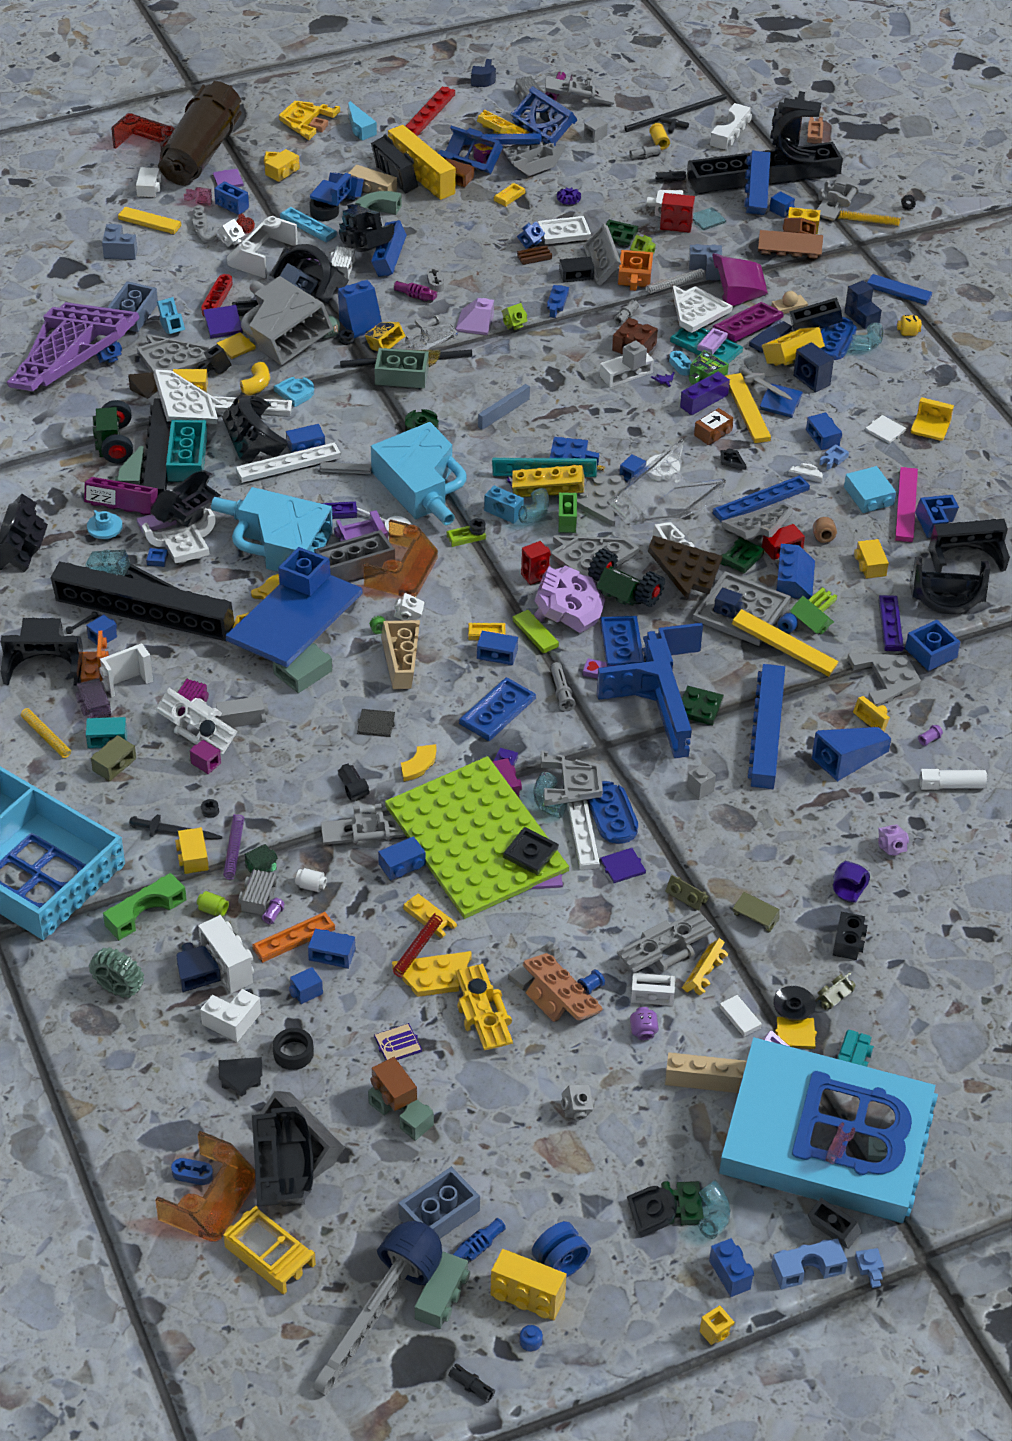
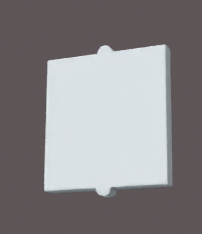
(885, 429)

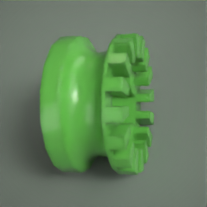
(374, 622)

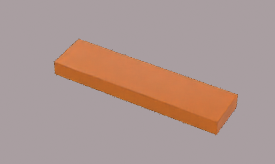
(291, 937)

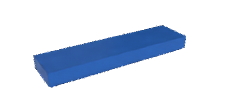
(899, 289)

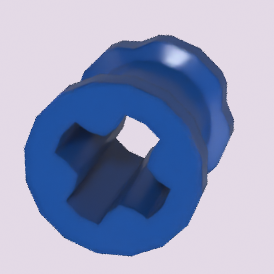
(592, 981)

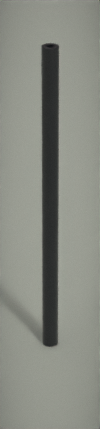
(675, 112)
(372, 361)

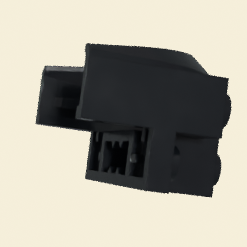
(787, 124)
(37, 638)
(282, 1160)

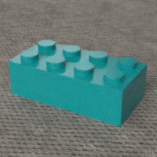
(186, 449)

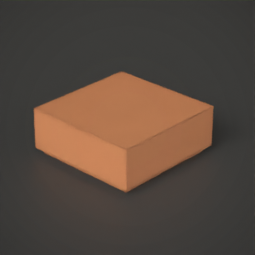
(319, 124)

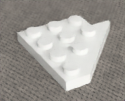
(698, 308)
(184, 400)

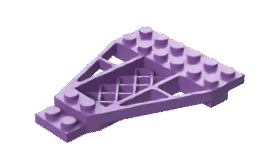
(61, 351)

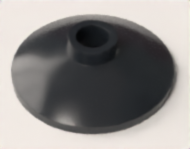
(794, 996)

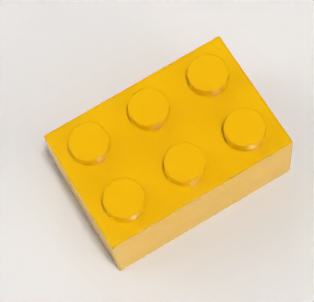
(784, 348)
(528, 1284)

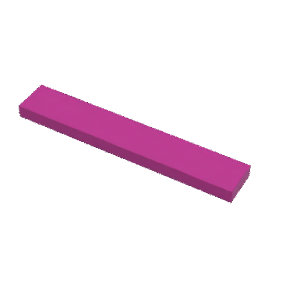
(906, 504)

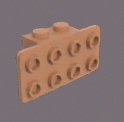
(557, 990)

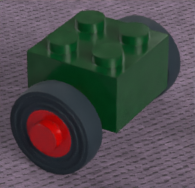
(108, 421)

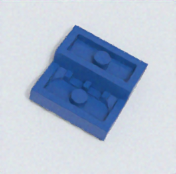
(780, 405)

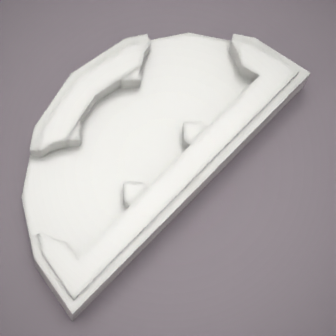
(807, 472)

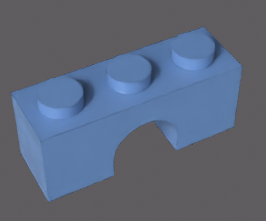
(825, 1256)

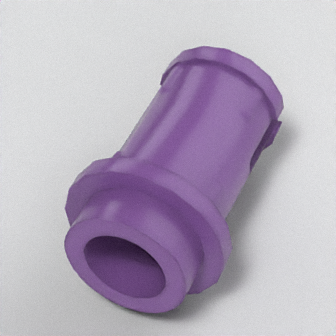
(933, 733)
(275, 906)

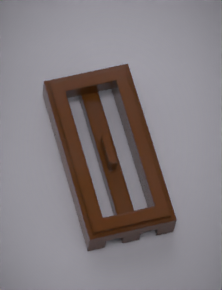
(534, 255)

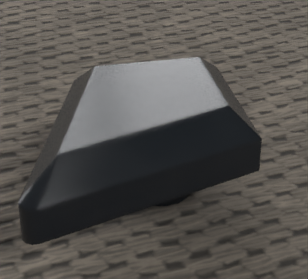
(732, 459)

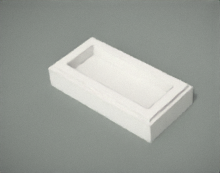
(740, 1015)

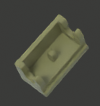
(757, 910)

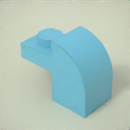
(169, 317)

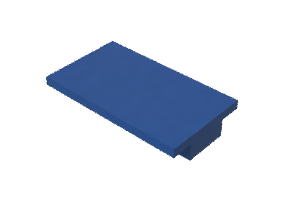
(292, 620)

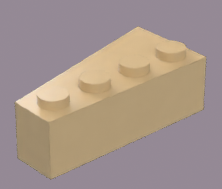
(400, 649)

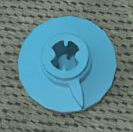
(104, 525)

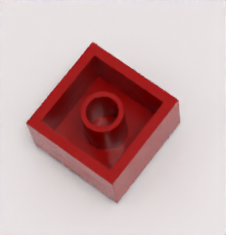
(677, 212)

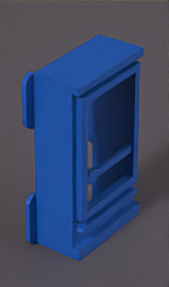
(456, 144)

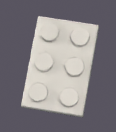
(565, 230)

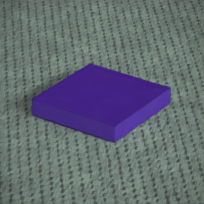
(223, 321)

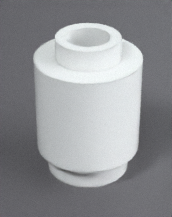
(310, 879)

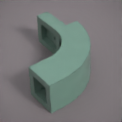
(381, 201)

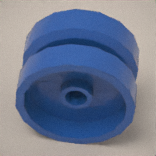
(561, 1248)

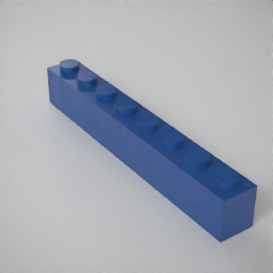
(768, 726)

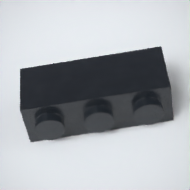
(817, 315)

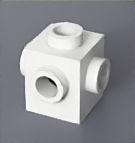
(231, 233)
(408, 607)

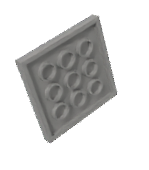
(757, 600)

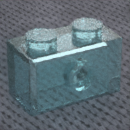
(109, 561)

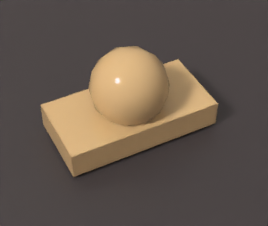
(789, 302)

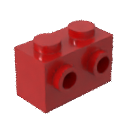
(534, 562)

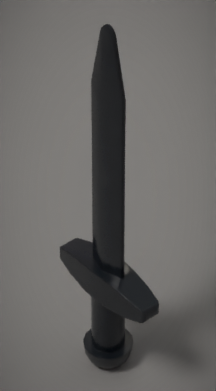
(155, 825)

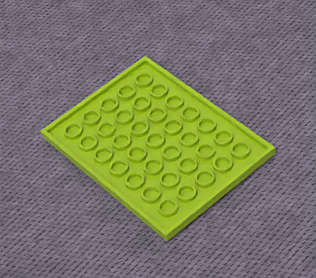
(465, 828)

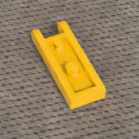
(423, 910)

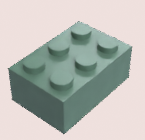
(401, 368)

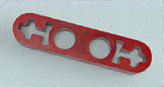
(219, 296)

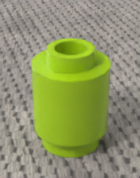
(212, 904)

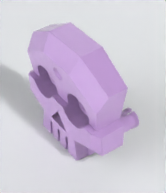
(569, 598)

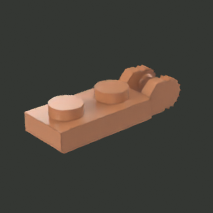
(815, 131)

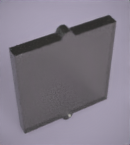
(376, 722)

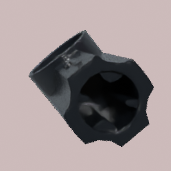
(354, 785)

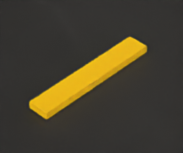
(748, 409)
(785, 642)

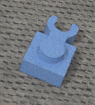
(834, 455)

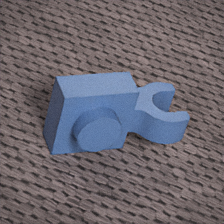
(870, 1264)

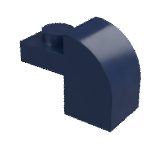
(483, 76)

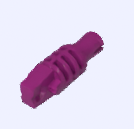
(415, 291)

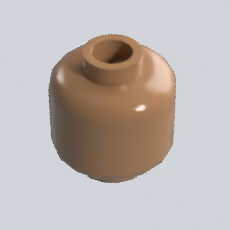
(824, 529)

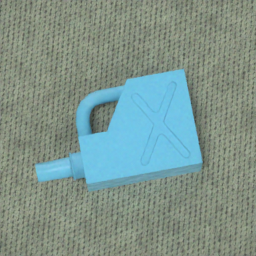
(416, 468)
(278, 523)

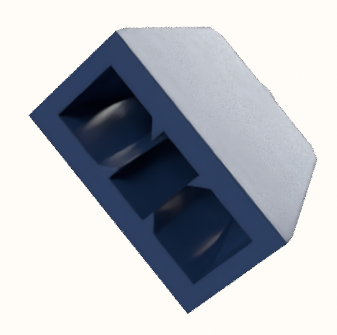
(196, 967)

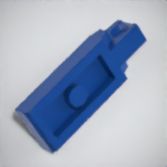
(557, 299)

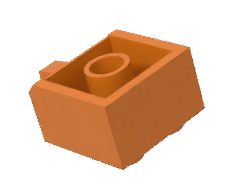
(635, 269)

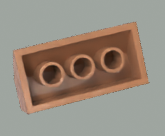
(790, 243)

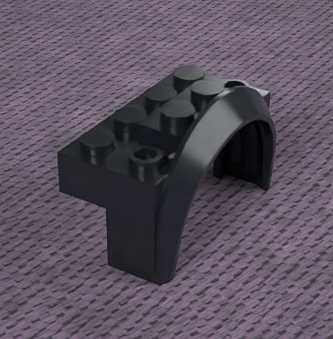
(328, 274)
(248, 442)
(982, 534)
(956, 584)

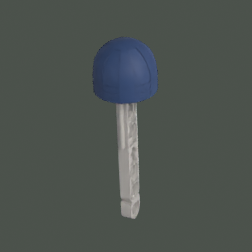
(410, 1253)

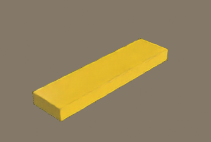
(149, 220)

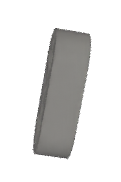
(432, 280)

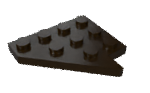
(685, 565)

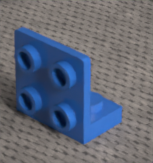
(332, 192)

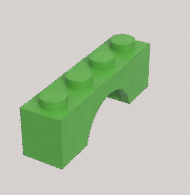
(164, 893)

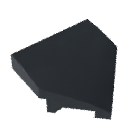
(240, 1073)

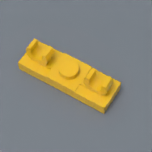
(704, 967)

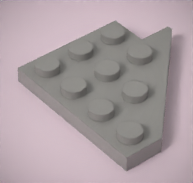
(597, 493)
(759, 522)

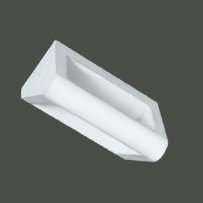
(653, 993)

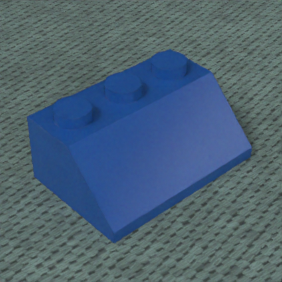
(795, 572)

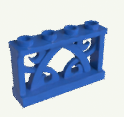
(538, 98)

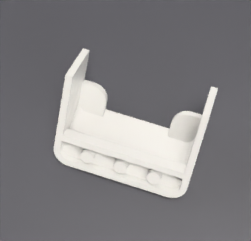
(244, 255)

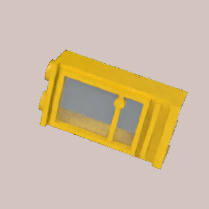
(267, 1249)

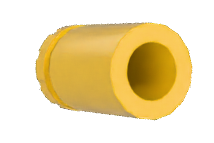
(659, 136)

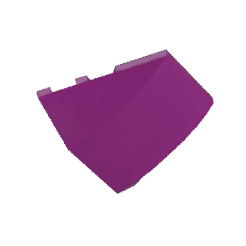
(740, 279)

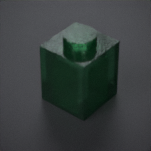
(261, 859)

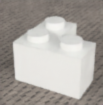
(231, 1018)

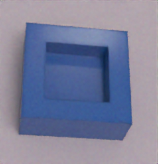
(157, 557)

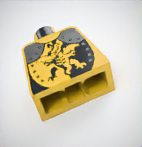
(384, 335)

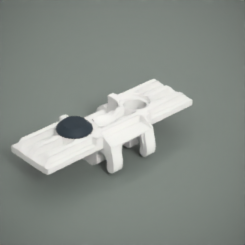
(199, 716)

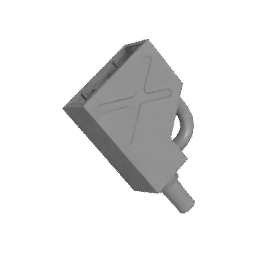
(284, 319)

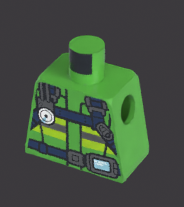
(705, 366)

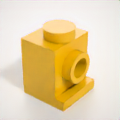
(717, 1329)

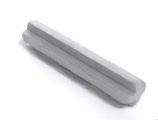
(347, 468)

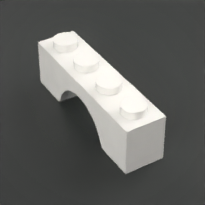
(724, 135)

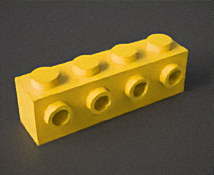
(554, 479)

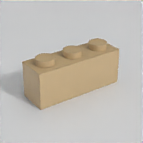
(374, 180)

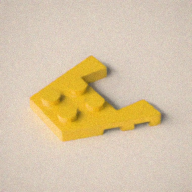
(301, 113)

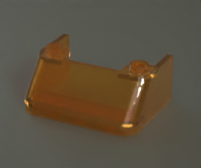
(413, 569)
(215, 1211)

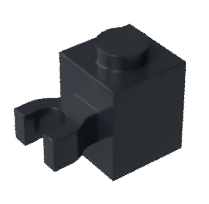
(215, 360)

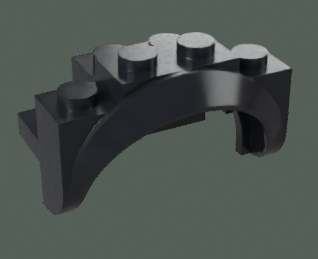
(354, 229)
(185, 500)
(21, 533)

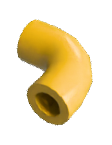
(258, 382)

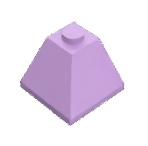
(476, 317)

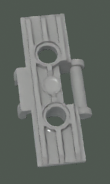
(588, 89)
(837, 195)
(363, 828)
(662, 937)

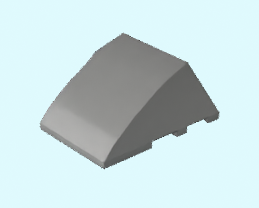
(534, 157)

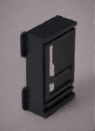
(394, 163)

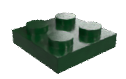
(701, 704)

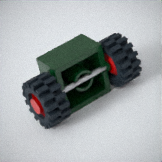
(622, 585)

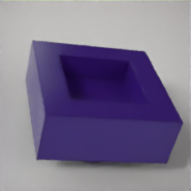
(504, 753)

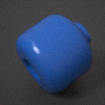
(788, 623)
(531, 1338)

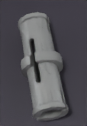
(644, 152)
(626, 312)

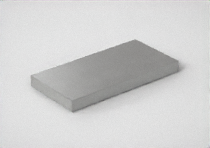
(603, 254)

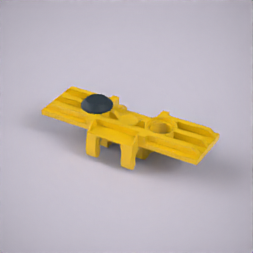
(475, 1004)

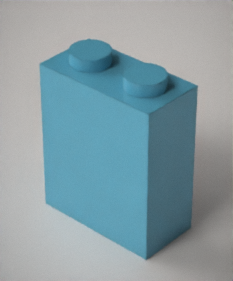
(869, 489)

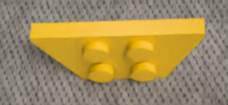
(498, 124)
(435, 973)

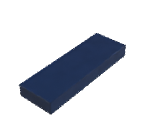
(773, 332)

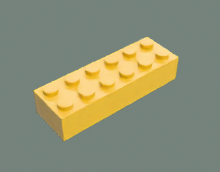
(429, 166)

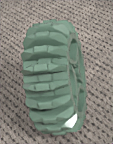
(116, 972)

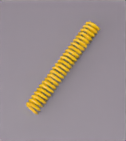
(871, 218)
(59, 750)

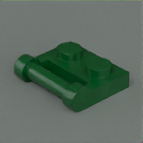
(745, 557)

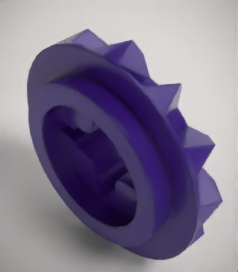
(568, 196)

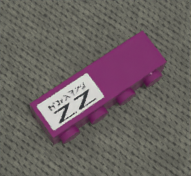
(119, 495)

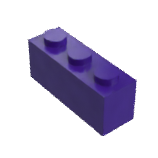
(704, 393)

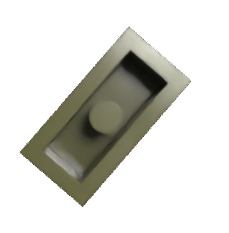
(113, 758)

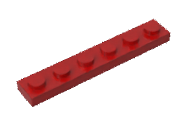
(430, 110)

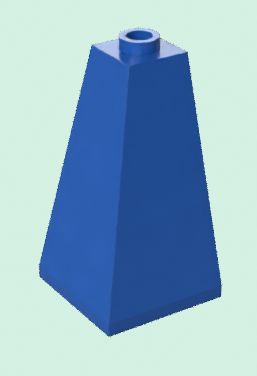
(848, 750)

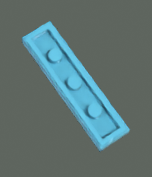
(308, 224)

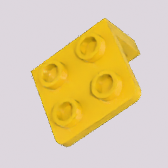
(932, 419)

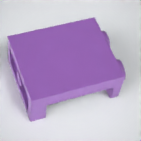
(361, 528)

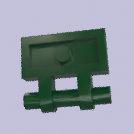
(623, 231)
(689, 1202)

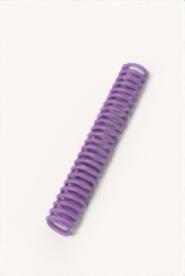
(229, 850)

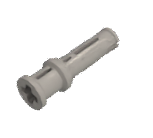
(563, 692)

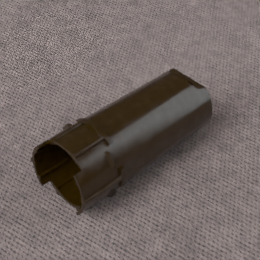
(199, 133)

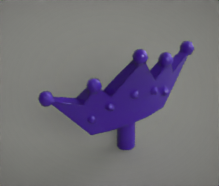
(664, 379)

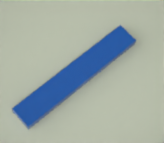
(513, 139)
(761, 498)

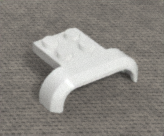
(184, 542)

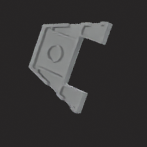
(893, 672)
(579, 779)

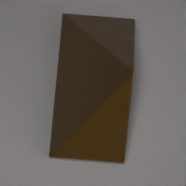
(143, 384)

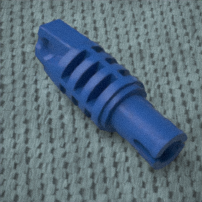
(480, 1241)

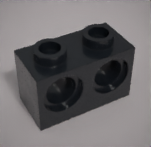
(848, 936)

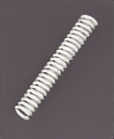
(663, 282)

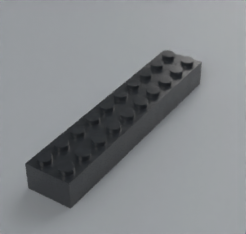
(730, 170)
(142, 601)

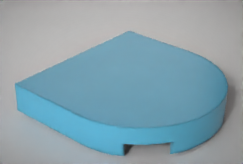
(295, 390)

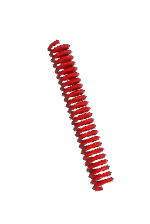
(422, 941)

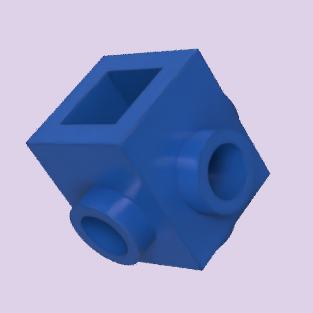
(531, 234)
(110, 353)

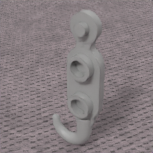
(200, 223)

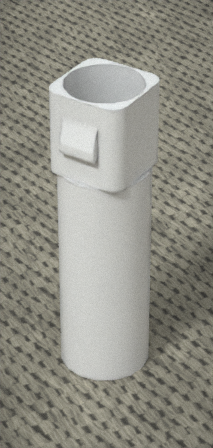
(952, 779)

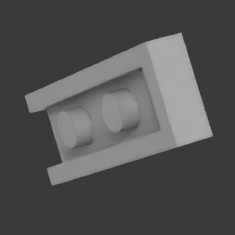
(522, 977)

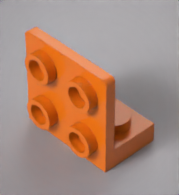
(91, 660)

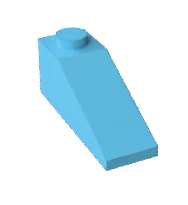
(362, 124)

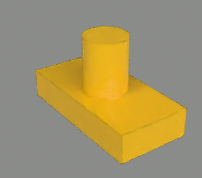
(872, 715)

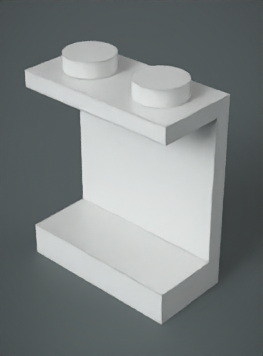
(124, 666)

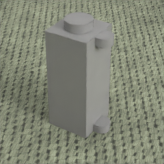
(243, 711)

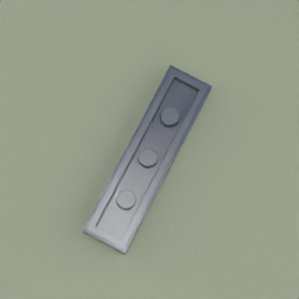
(503, 406)

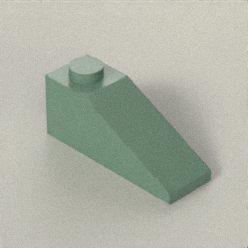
(132, 469)

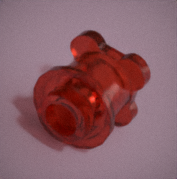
(246, 223)

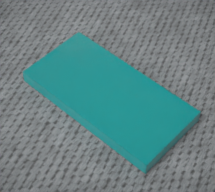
(689, 340)

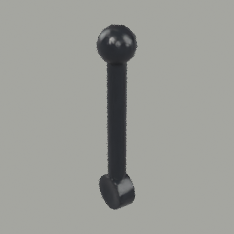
(69, 630)

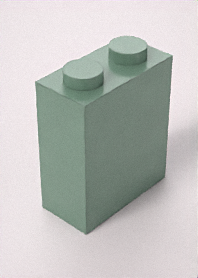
(305, 669)

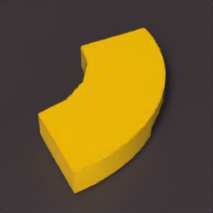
(419, 763)

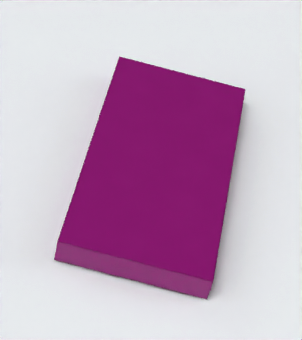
(749, 321)

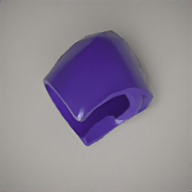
(850, 880)

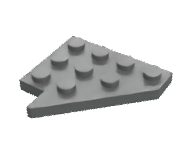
(171, 354)
(579, 550)

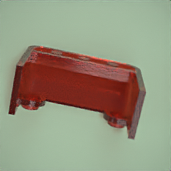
(142, 127)

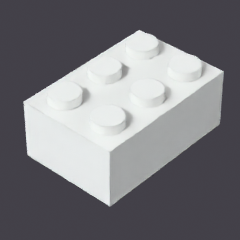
(228, 953)

